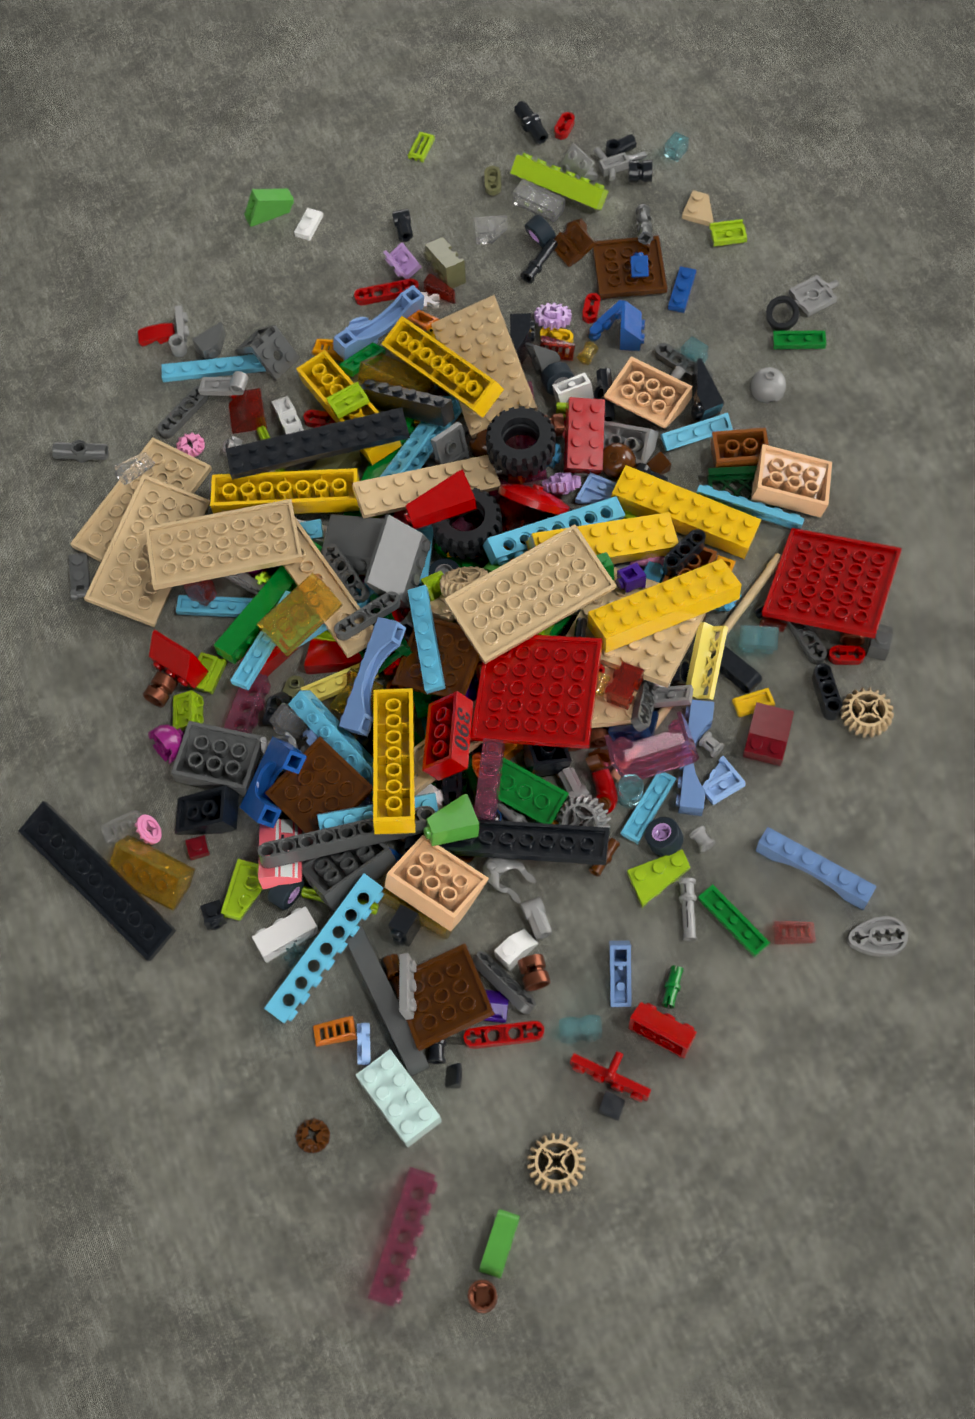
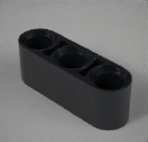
(682, 560)
(738, 671)
(826, 683)

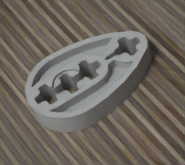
(879, 925)

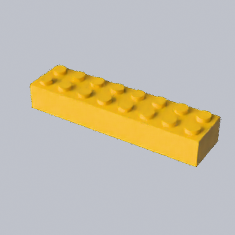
(442, 366)
(325, 378)
(309, 490)
(723, 525)
(625, 538)
(664, 605)
(393, 761)

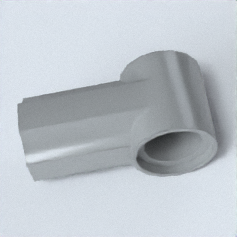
(572, 783)
(535, 913)

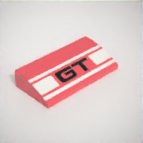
(283, 874)

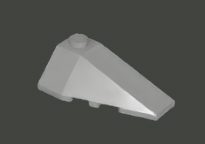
(638, 439)

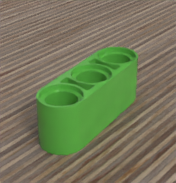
(499, 1243)

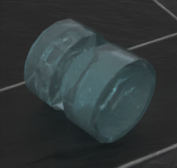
(630, 790)

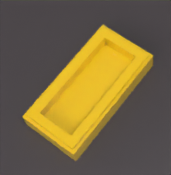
(746, 703)

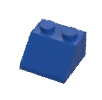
(631, 327)

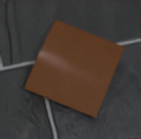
(573, 243)

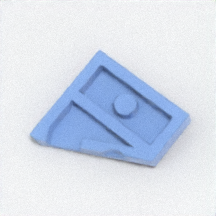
(595, 490)
(722, 782)

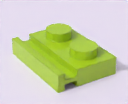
(728, 232)
(348, 400)
(215, 667)

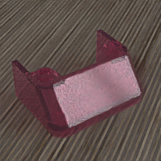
(655, 753)

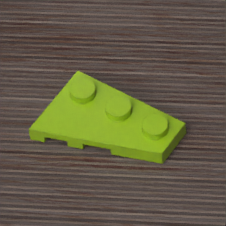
(656, 875)
(242, 890)

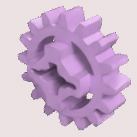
(552, 316)
(561, 483)

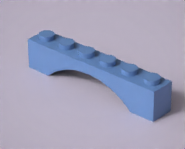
(354, 339)
(384, 640)
(692, 792)
(845, 883)

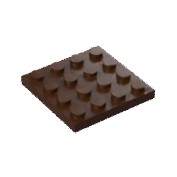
(614, 268)
(456, 656)
(322, 786)
(446, 997)

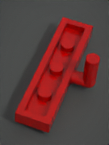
(617, 1081)

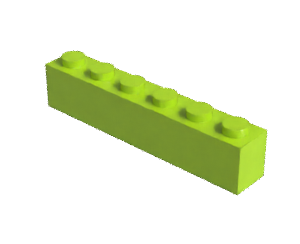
(558, 181)

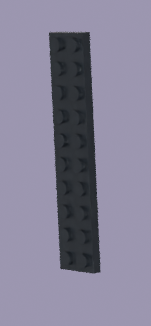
(317, 443)
(532, 842)
(97, 881)

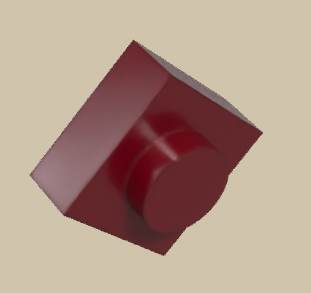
(197, 847)

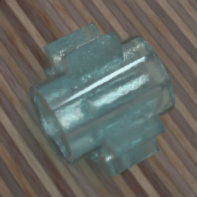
(292, 954)

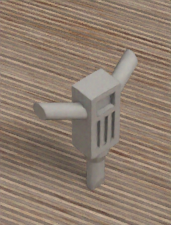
(616, 163)

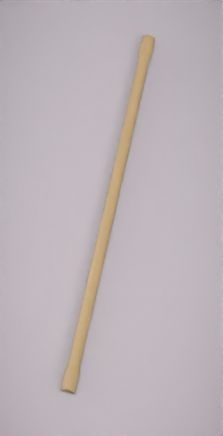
(770, 568)

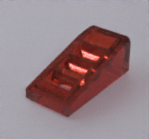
(433, 285)
(549, 341)
(787, 939)

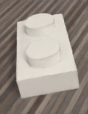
(308, 224)

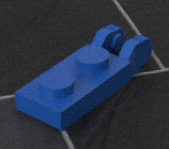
(605, 321)

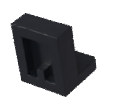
(212, 915)

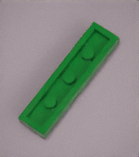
(733, 920)

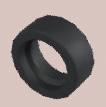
(779, 300)

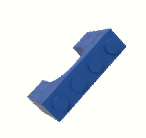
(277, 757)

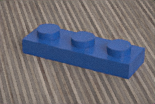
(682, 289)

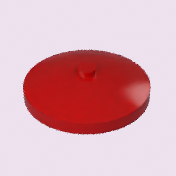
(533, 497)

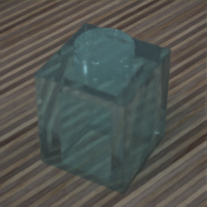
(676, 146)
(695, 349)

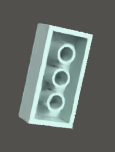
(398, 1098)

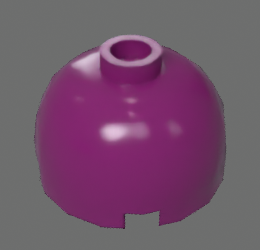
(167, 741)

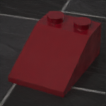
(768, 734)

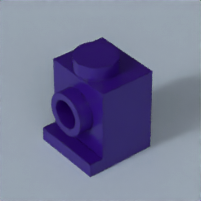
(631, 578)

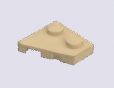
(698, 209)

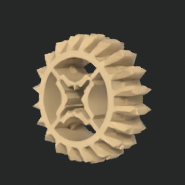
(459, 578)
(870, 722)
(563, 1156)

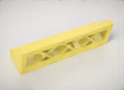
(702, 661)
(331, 684)

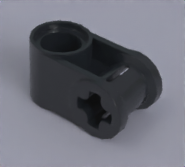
(272, 706)

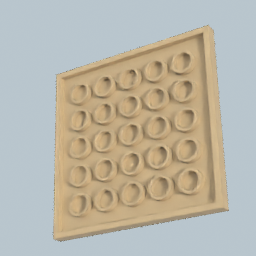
(657, 653)

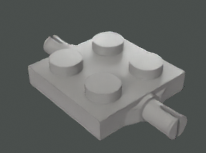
(813, 295)

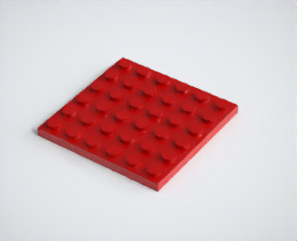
(832, 582)
(540, 693)

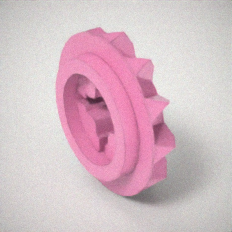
(198, 444)
(145, 823)

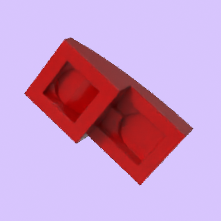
(156, 332)

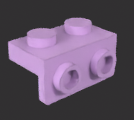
(403, 261)

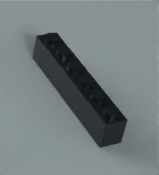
(415, 404)

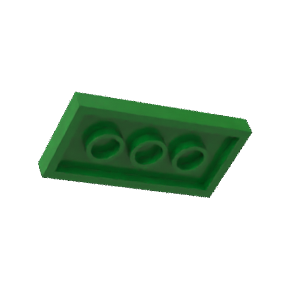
(530, 793)

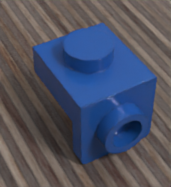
(639, 265)

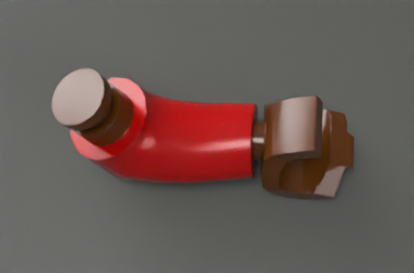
(603, 781)

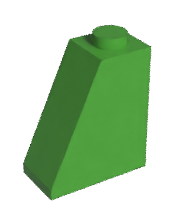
(267, 205)
(452, 823)

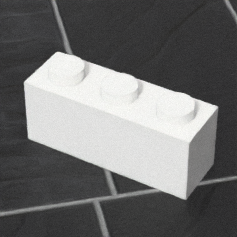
(284, 933)

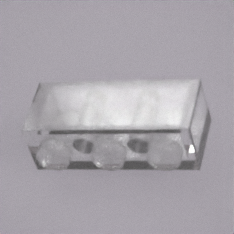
(538, 200)

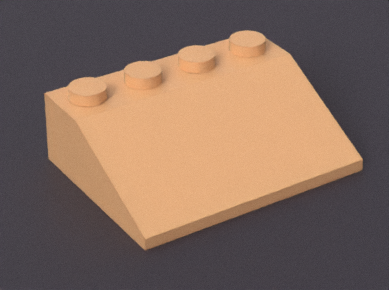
(649, 392)
(792, 481)
(435, 882)

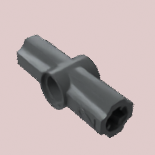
(80, 451)

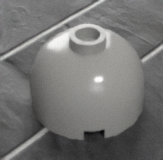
(768, 385)

